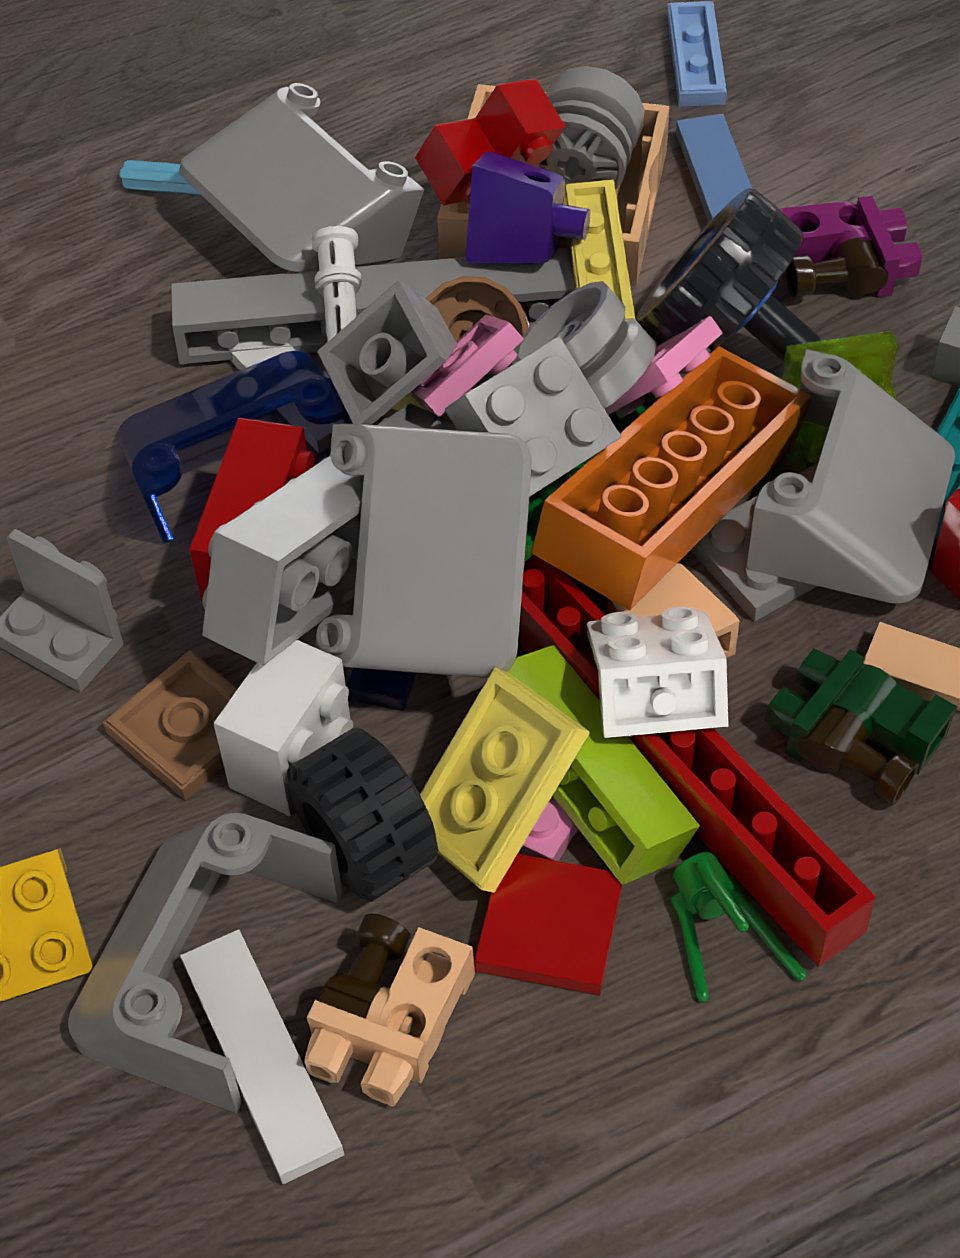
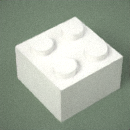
(280, 718)

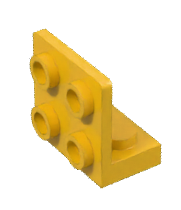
(39, 926)

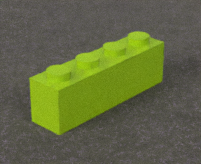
(610, 784)

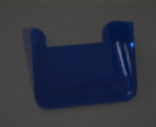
(155, 434)

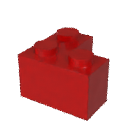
(512, 123)

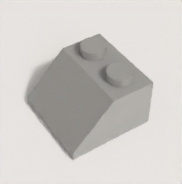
(386, 352)

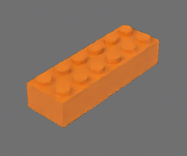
(670, 477)

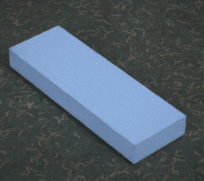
(696, 54)

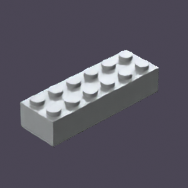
(290, 556)

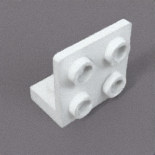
(659, 672)

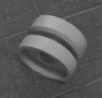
(602, 343)

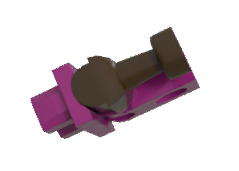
(851, 247)

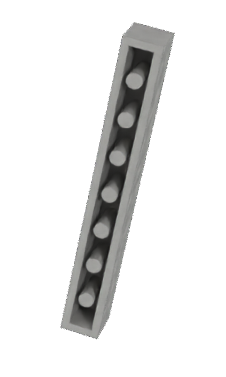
(297, 310)

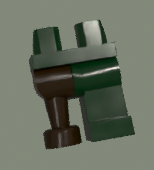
(858, 706)

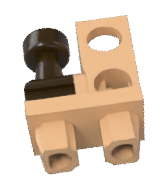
(383, 1026)

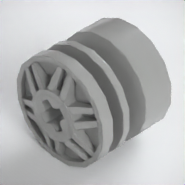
(601, 125)

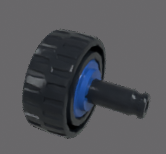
(731, 278)

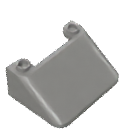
(288, 178)
(873, 497)
(433, 550)

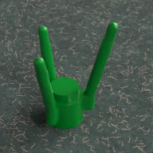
(711, 893)

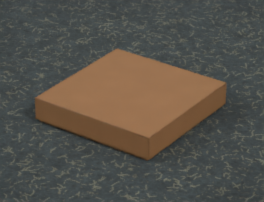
(173, 724)

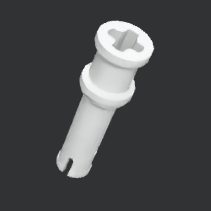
(337, 275)

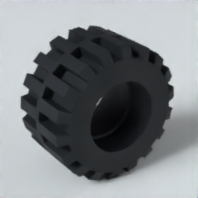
(368, 808)

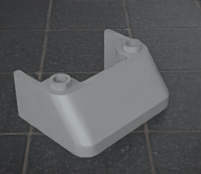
(127, 1004)

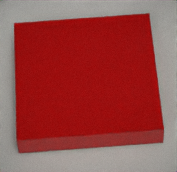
(550, 924)

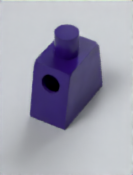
(518, 212)

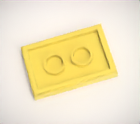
(498, 777)

